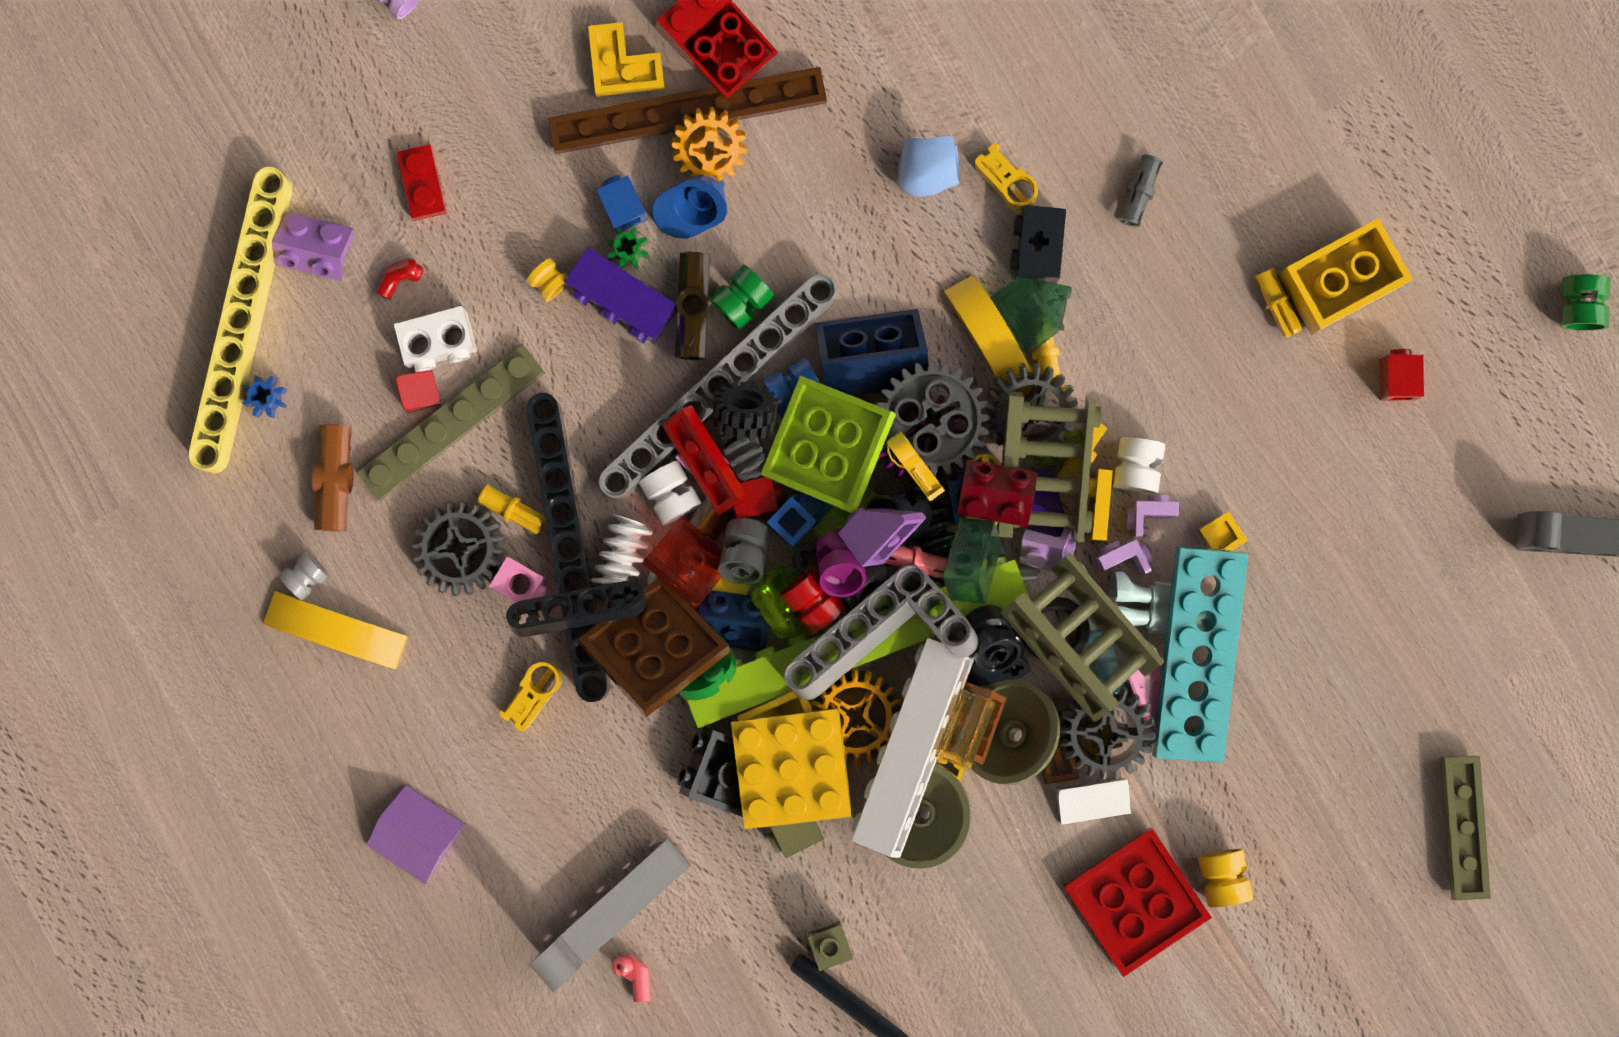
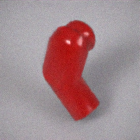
(396, 273)

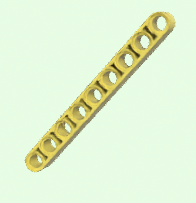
(244, 337)

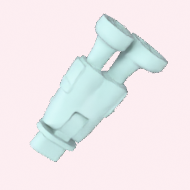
(1158, 598)

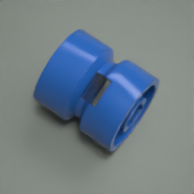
(784, 385)

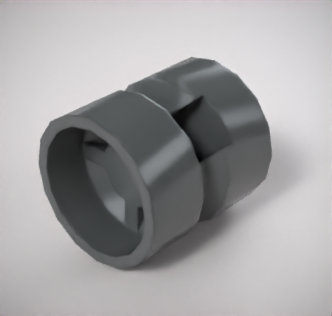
(744, 551)

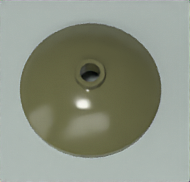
(1036, 716)
(946, 828)

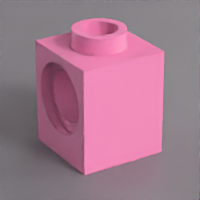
(506, 575)

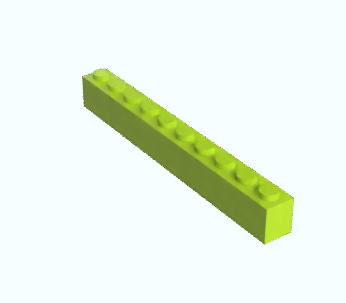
(764, 677)

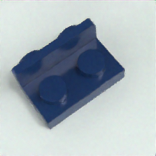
(735, 620)

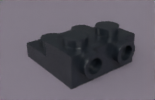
(712, 772)

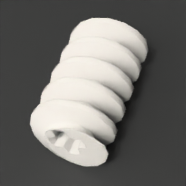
(622, 551)

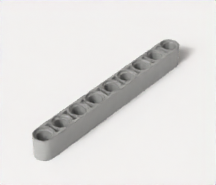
(726, 371)

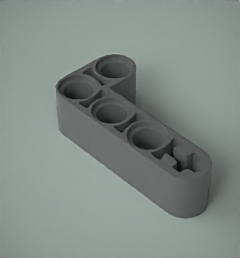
(1567, 534)

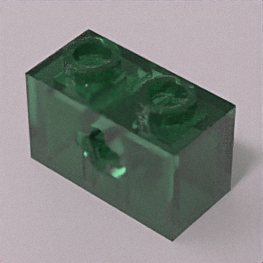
(972, 560)

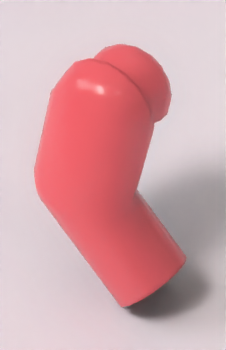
(635, 972)

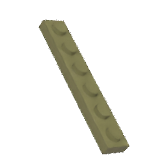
(450, 423)

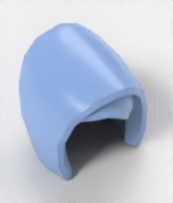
(928, 166)

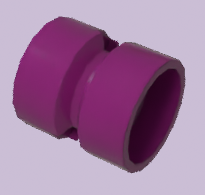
(837, 567)

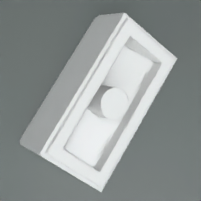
(1093, 801)

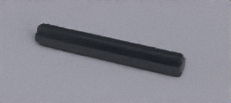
(844, 998)

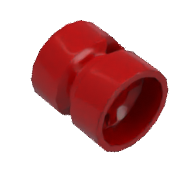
(815, 606)

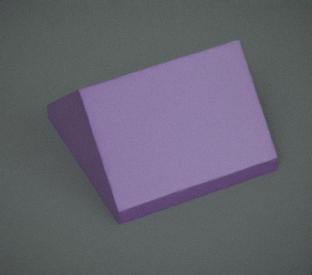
(414, 834)

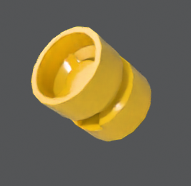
(1225, 877)

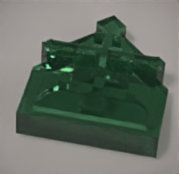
(1033, 309)

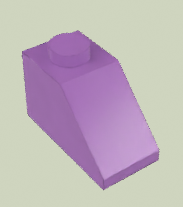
(878, 533)

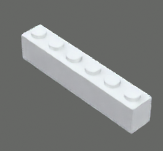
(911, 750)

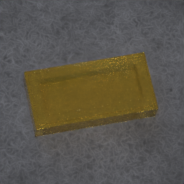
(965, 729)

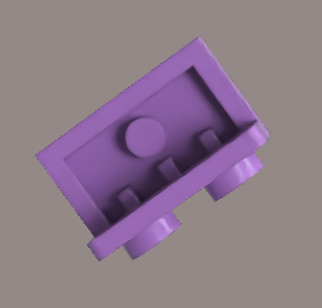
(312, 245)

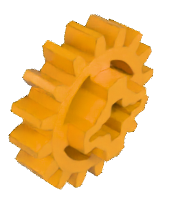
(696, 143)

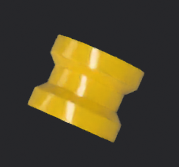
(547, 280)

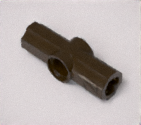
(692, 328)

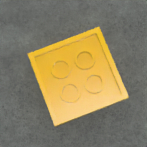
(791, 768)

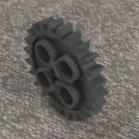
(915, 392)

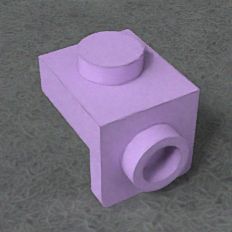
(1156, 507)
(1045, 550)
(1115, 554)

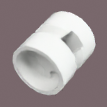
(1139, 465)
(670, 493)

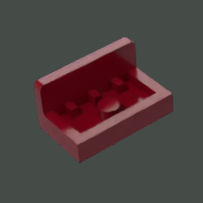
(997, 493)

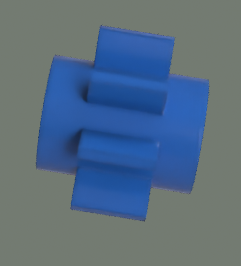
(255, 393)

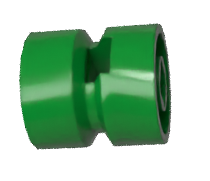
(741, 297)
(1585, 314)

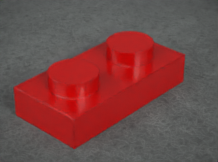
(422, 182)

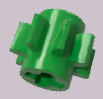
(622, 255)

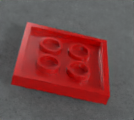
(1137, 901)

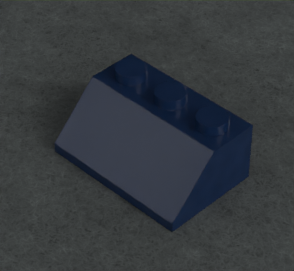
(870, 350)

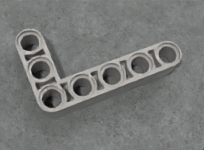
(878, 629)
(609, 915)

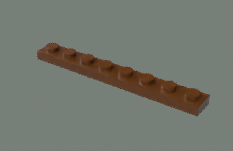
(663, 113)

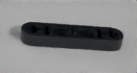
(576, 614)

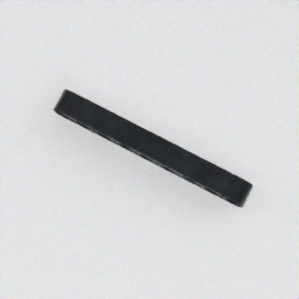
(559, 532)

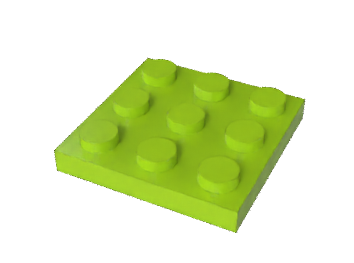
(828, 444)

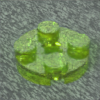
(773, 608)

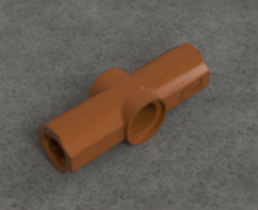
(332, 477)

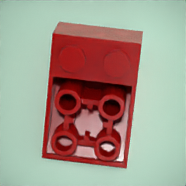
(716, 41)

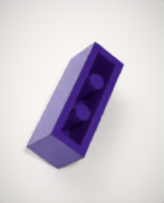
(620, 297)

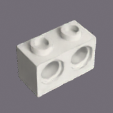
(435, 328)

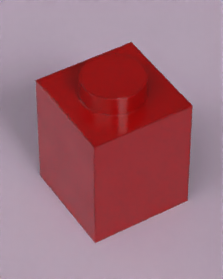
(1401, 376)
(760, 499)

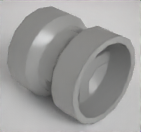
(306, 573)

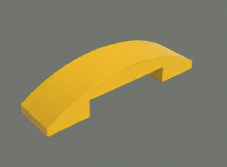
(987, 328)
(335, 630)

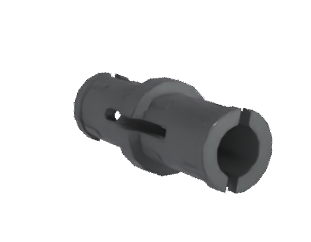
(1140, 190)

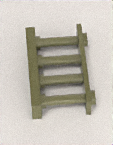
(1018, 447)
(1059, 657)

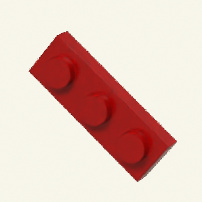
(704, 459)

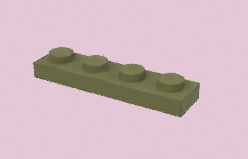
(1465, 828)

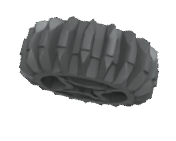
(1035, 396)
(456, 533)
(1123, 733)

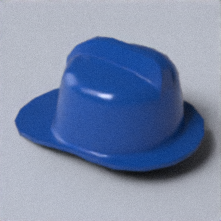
(691, 207)

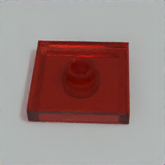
(686, 562)

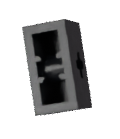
(1047, 225)

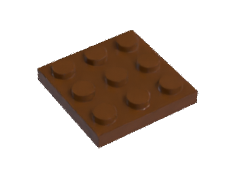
(657, 650)

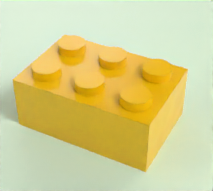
(1345, 276)

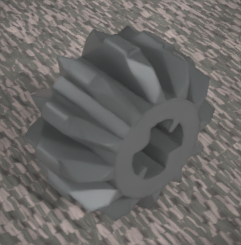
(744, 456)

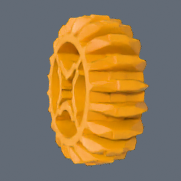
(873, 692)

